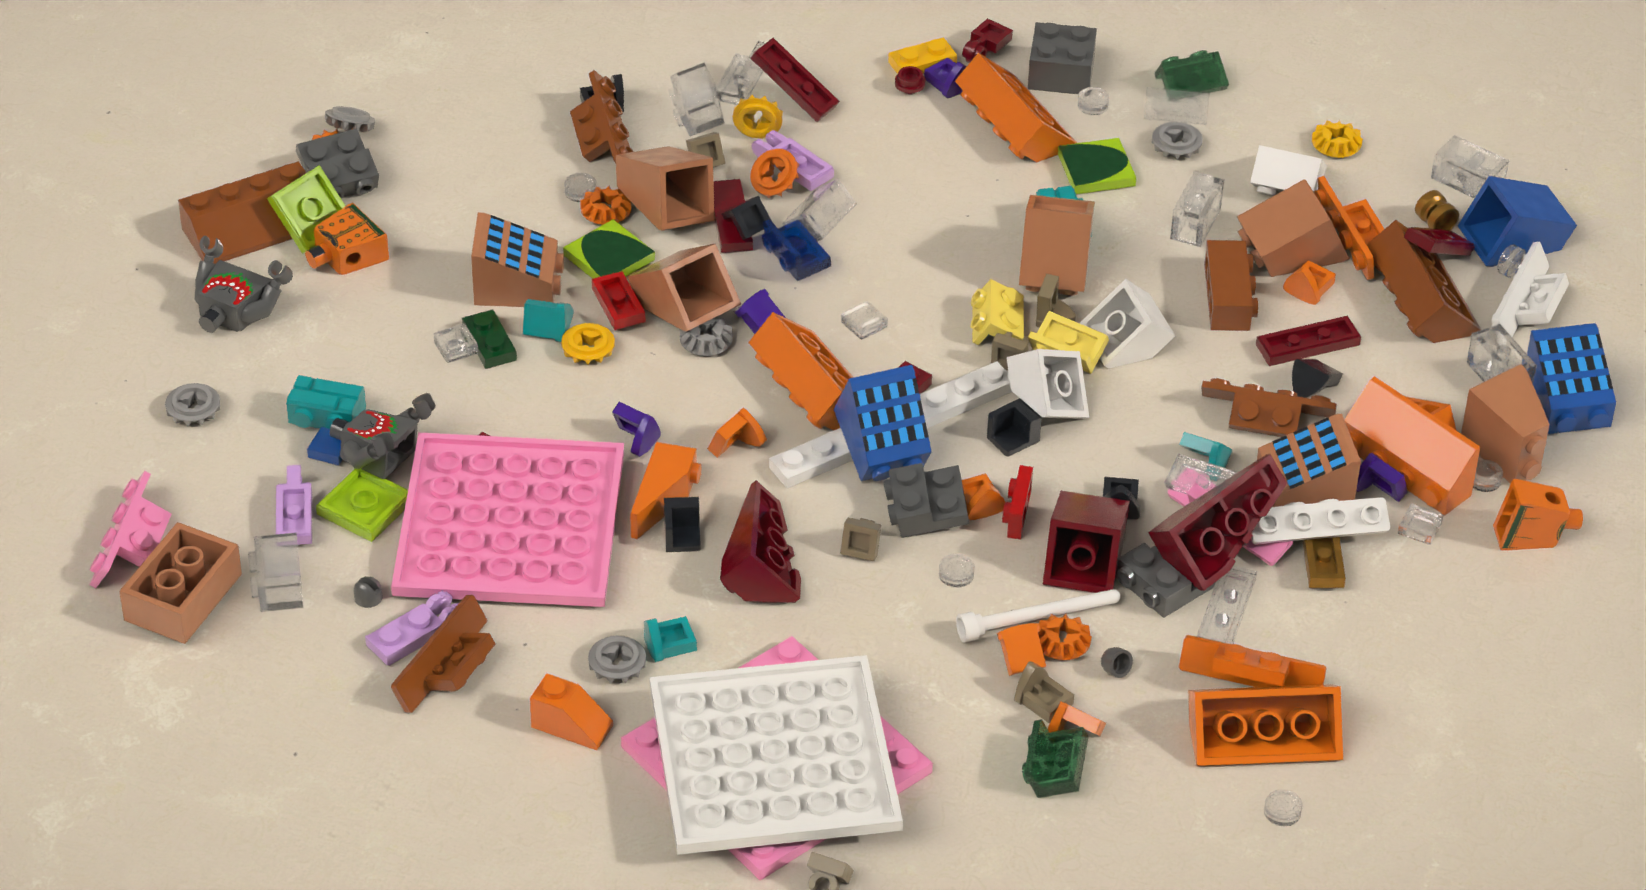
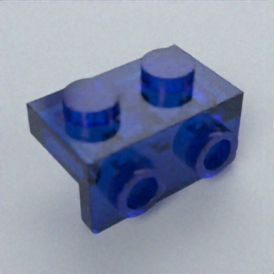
(795, 249)

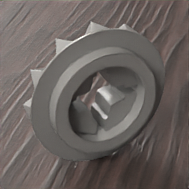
(349, 118)
(1172, 132)
(707, 344)
(184, 396)
(606, 652)

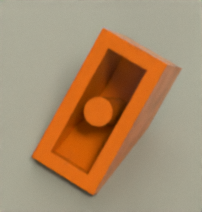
(568, 712)

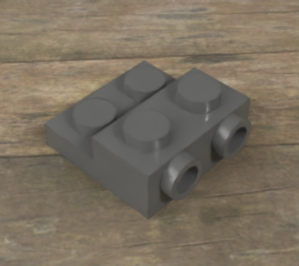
(342, 160)
(925, 499)
(1156, 580)

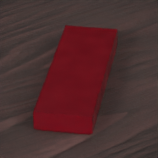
(795, 79)
(726, 196)
(1439, 241)
(1308, 340)

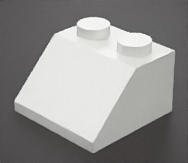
(1281, 169)
(1132, 325)
(1050, 382)

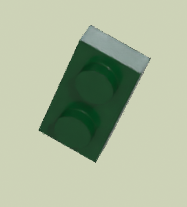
(492, 340)

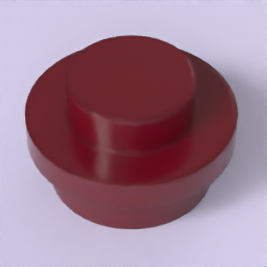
(910, 80)

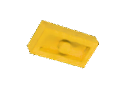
(922, 55)

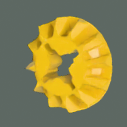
(744, 117)
(1338, 147)
(592, 335)

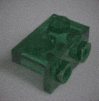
(1197, 72)
(1054, 760)

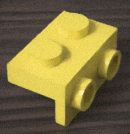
(997, 311)
(1067, 335)

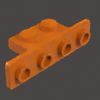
(1355, 224)
(1247, 665)

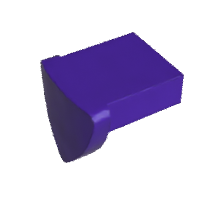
(943, 77)
(757, 310)
(638, 424)
(1381, 475)

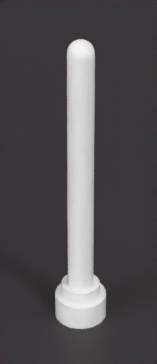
(972, 626)

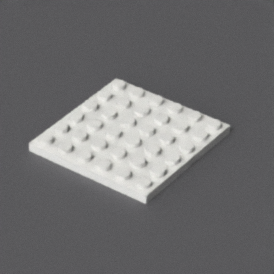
(774, 755)

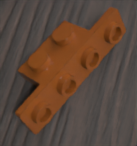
(600, 122)
(1266, 411)
(446, 657)

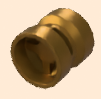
(1436, 211)

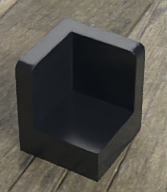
(748, 217)
(1014, 427)
(682, 524)

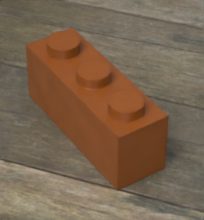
(1230, 285)

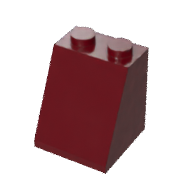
(1085, 542)

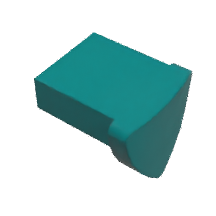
(547, 319)
(1217, 452)
(669, 638)

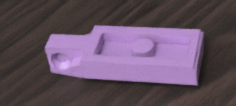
(294, 506)

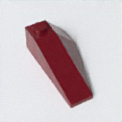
(1214, 527)
(757, 554)

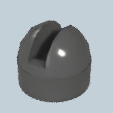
(367, 592)
(1117, 661)

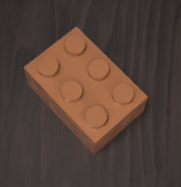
(180, 582)

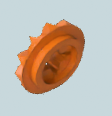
(764, 168)
(598, 212)
(1074, 645)

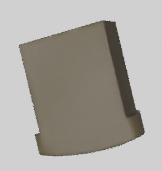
(1048, 301)
(1041, 692)

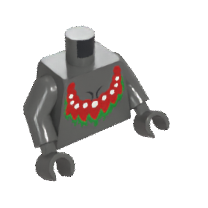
(232, 294)
(381, 440)

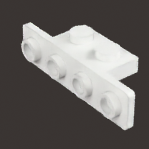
(1531, 294)
(1322, 520)

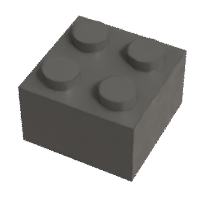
(1061, 58)

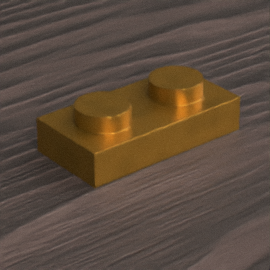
(1324, 563)

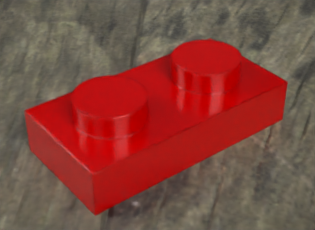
(618, 300)
(1020, 493)

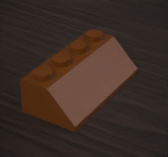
(238, 213)
(1421, 287)

